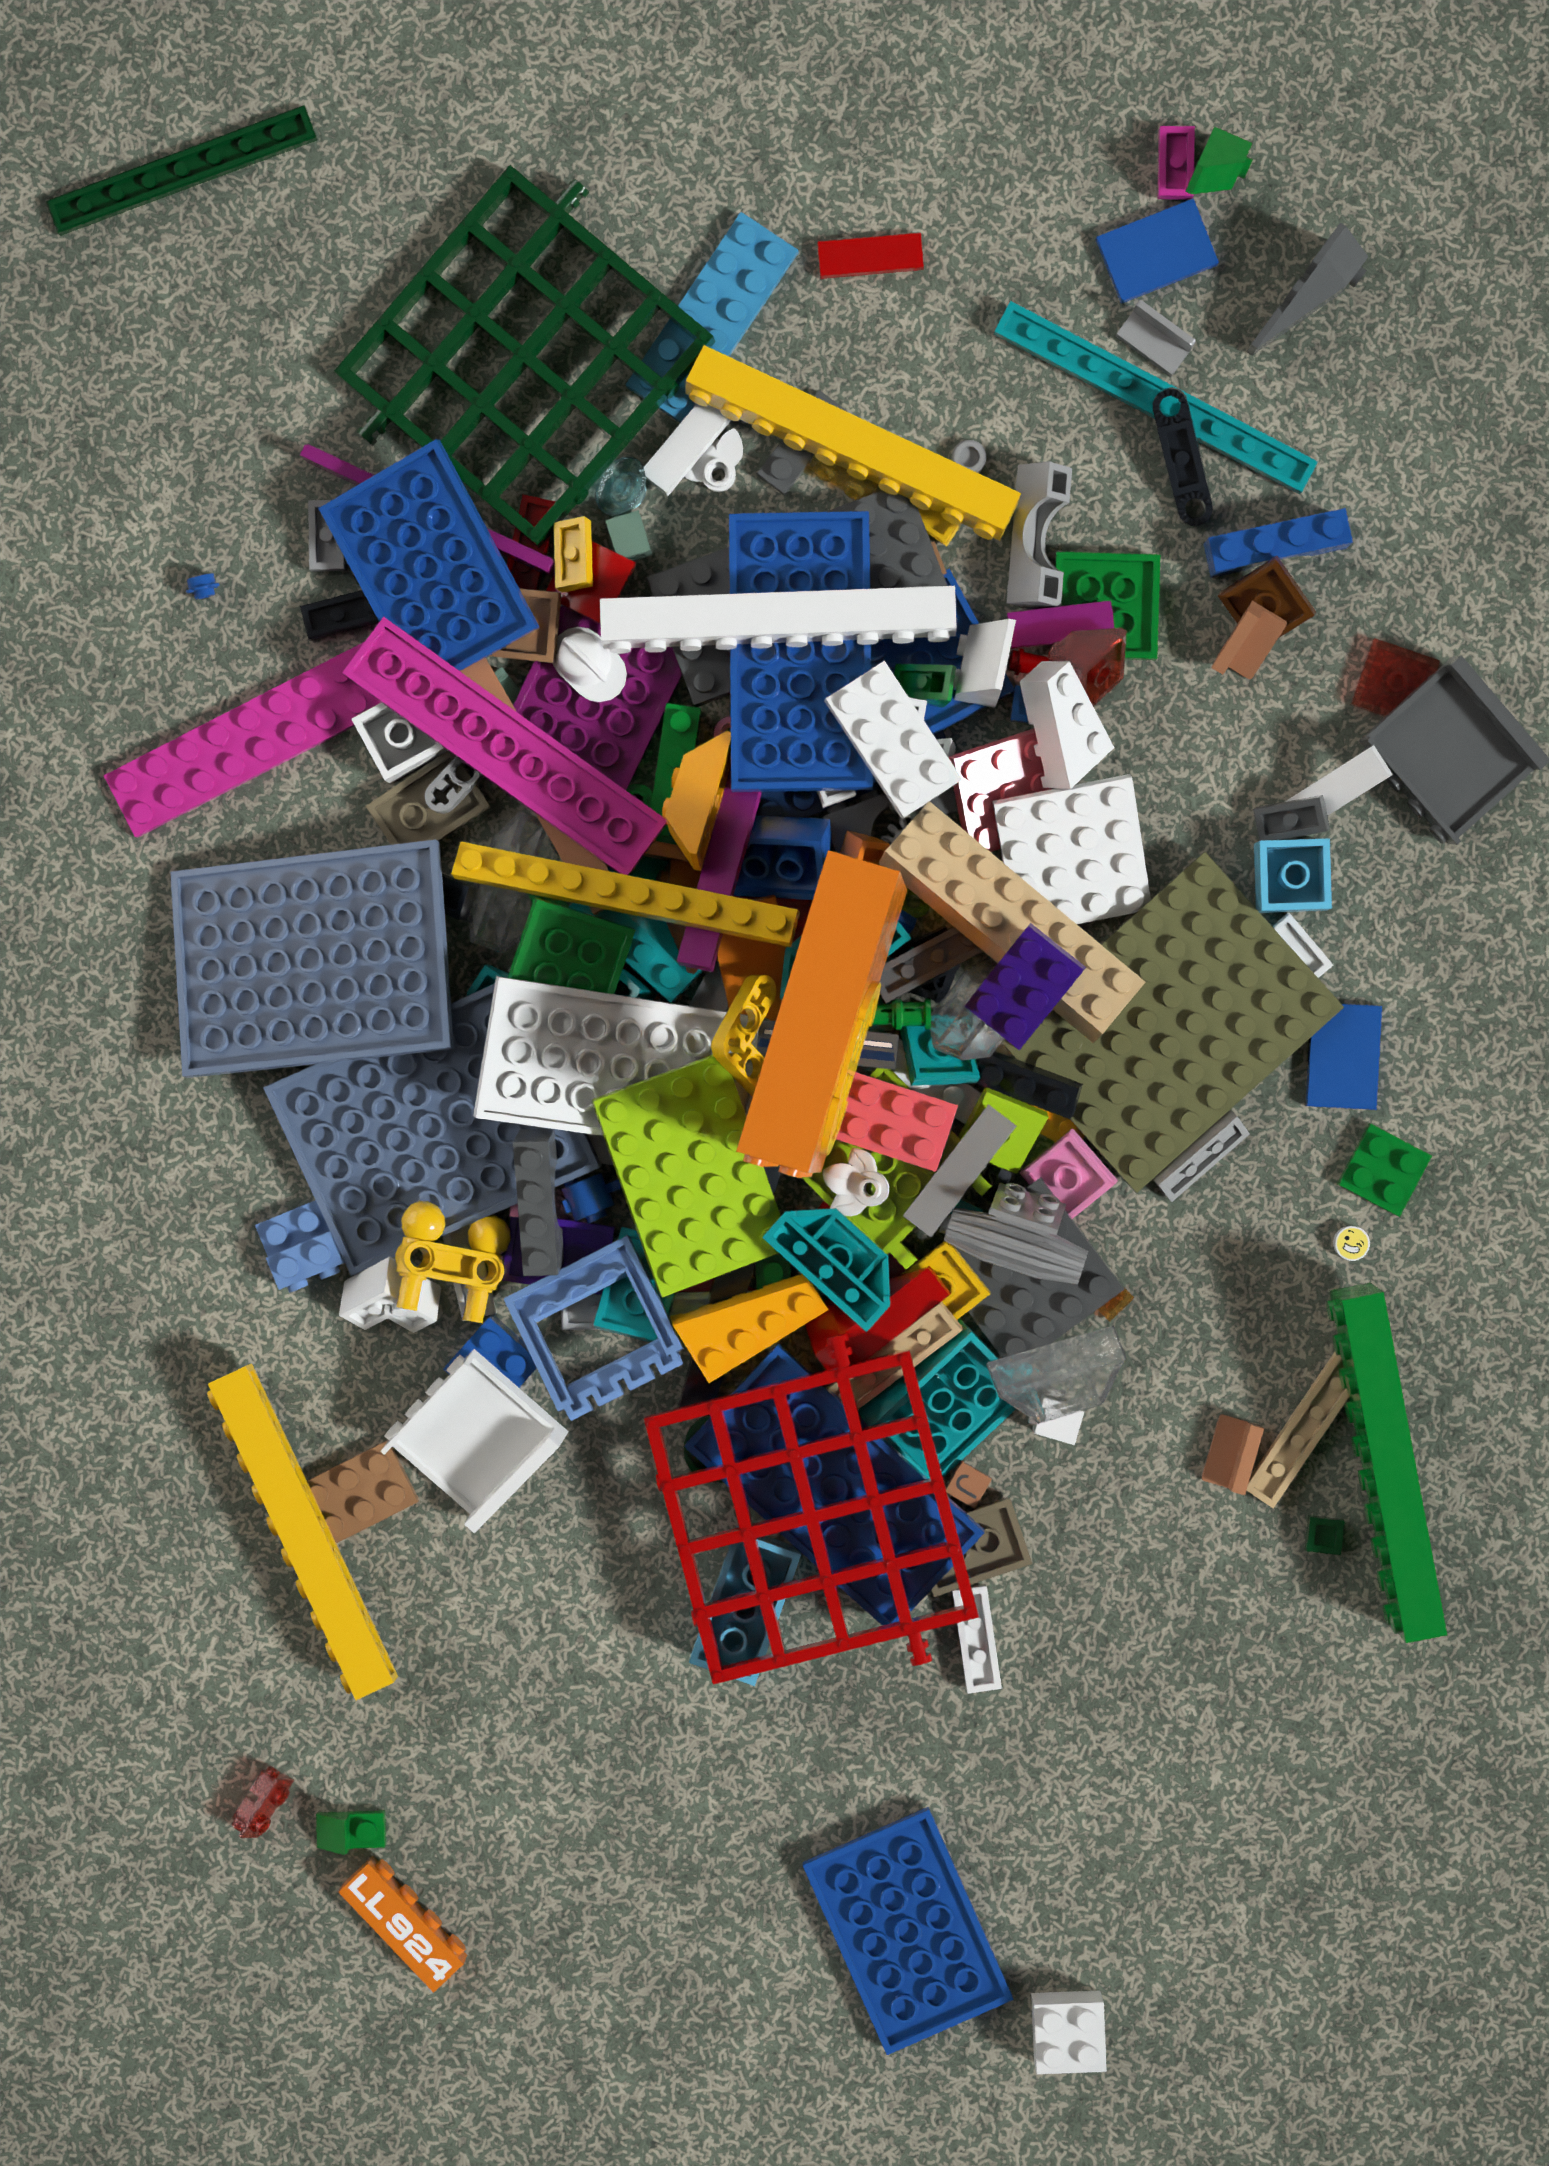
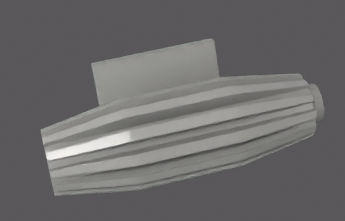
(1018, 1235)

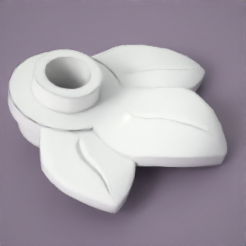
(722, 455)
(850, 1183)

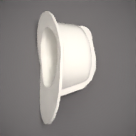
(589, 666)

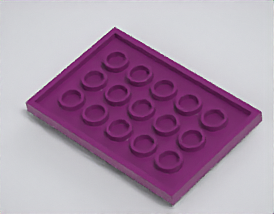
(605, 733)

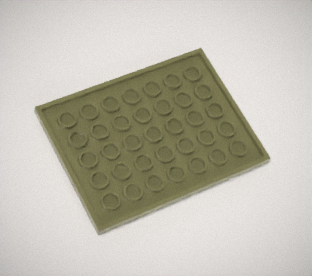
(1200, 1034)

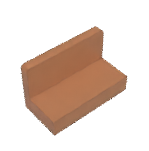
(1250, 641)
(1232, 1453)

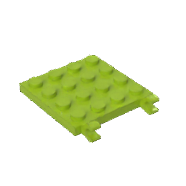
(886, 1222)

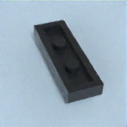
(1029, 1084)

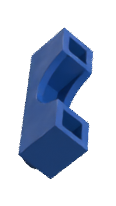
(1284, 539)

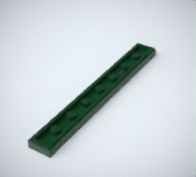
(181, 170)

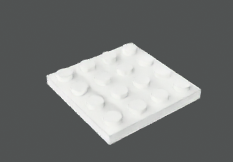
(1078, 847)

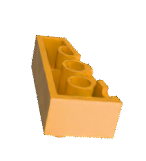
(741, 1327)

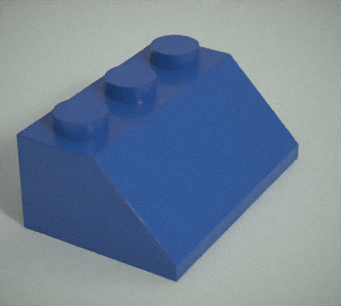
(784, 857)

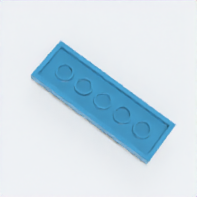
(722, 301)

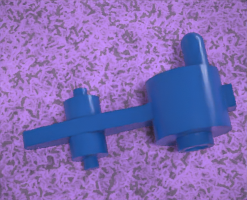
(589, 1197)

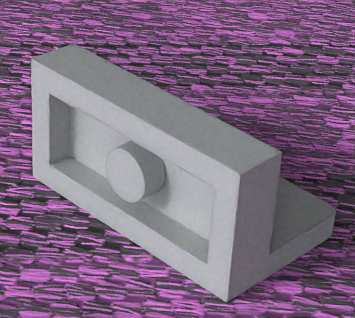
(1156, 338)

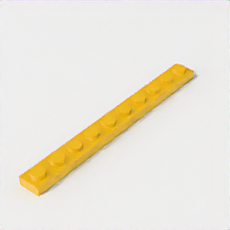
(626, 894)

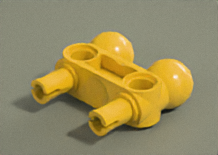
(422, 1226)

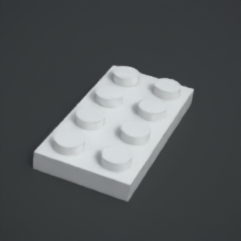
(893, 739)

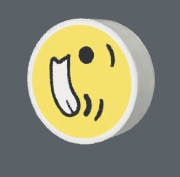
(1351, 1243)

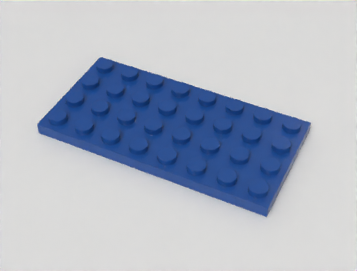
(778, 710)
(833, 1479)

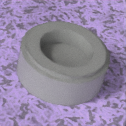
(970, 455)

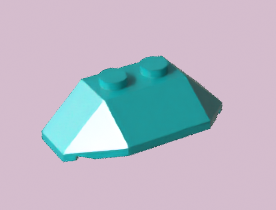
(836, 1260)

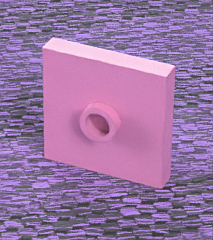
(1071, 1173)

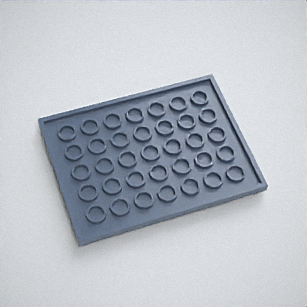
(312, 959)
(406, 1133)

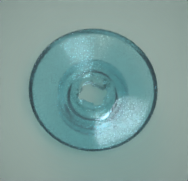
(621, 486)

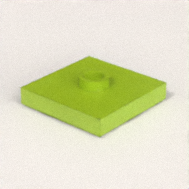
(1026, 1118)

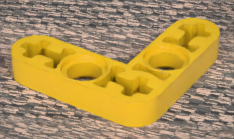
(741, 1037)

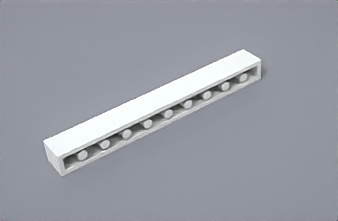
(778, 618)

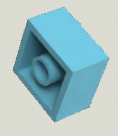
(1292, 875)

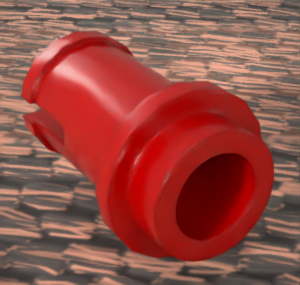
(1024, 662)

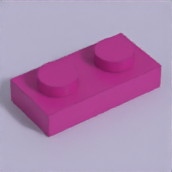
(1175, 161)

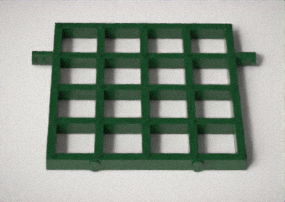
(524, 355)

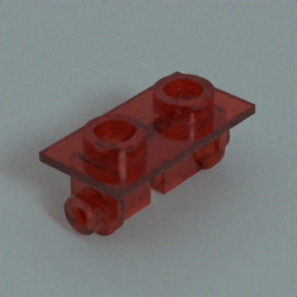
(254, 1816)

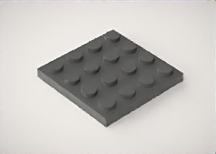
(1034, 1311)

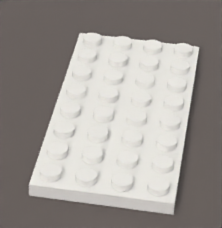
(566, 1045)

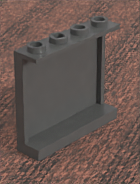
(1454, 749)

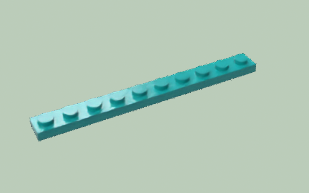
(1139, 390)

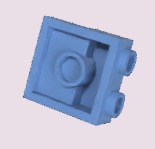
(299, 1246)

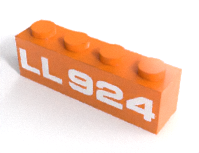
(403, 1923)

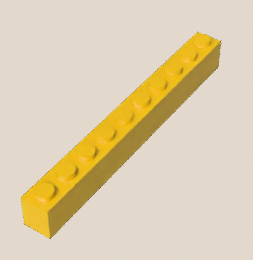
(851, 443)
(302, 1531)

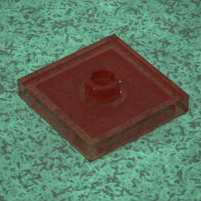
(1390, 677)

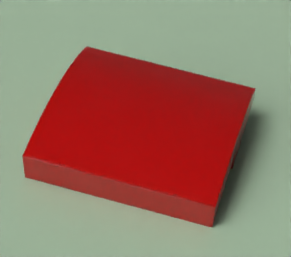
(609, 579)

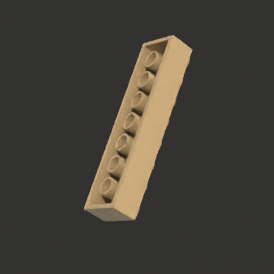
(997, 905)

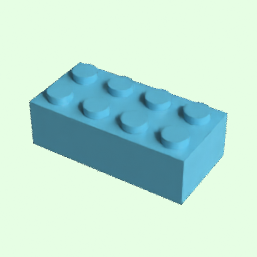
(743, 1632)

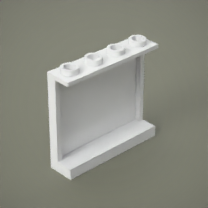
(476, 1436)

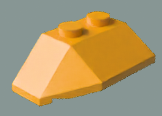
(697, 796)

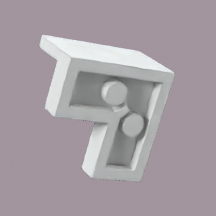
(374, 1295)

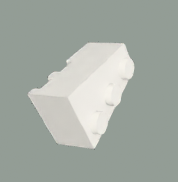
(1064, 723)

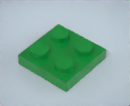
(1384, 1170)

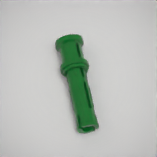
(904, 1014)

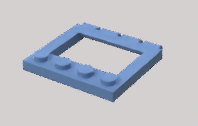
(573, 1285)

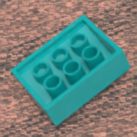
(653, 949)
(957, 1401)

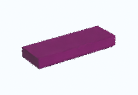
(1055, 623)

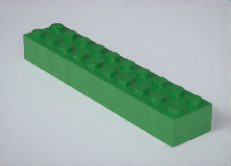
(1387, 1462)

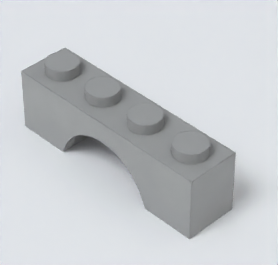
(1032, 577)

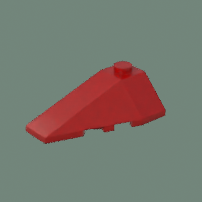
(910, 1299)

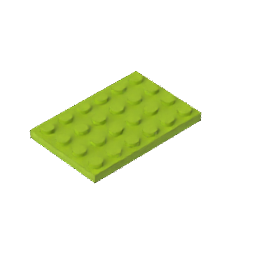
(681, 1174)

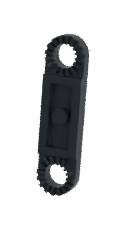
(1182, 456)

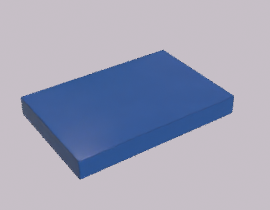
(1157, 251)
(1345, 1060)

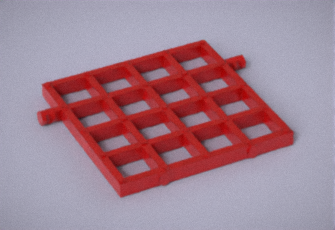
(812, 1516)

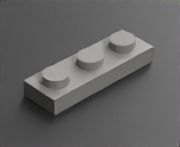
(1201, 1155)

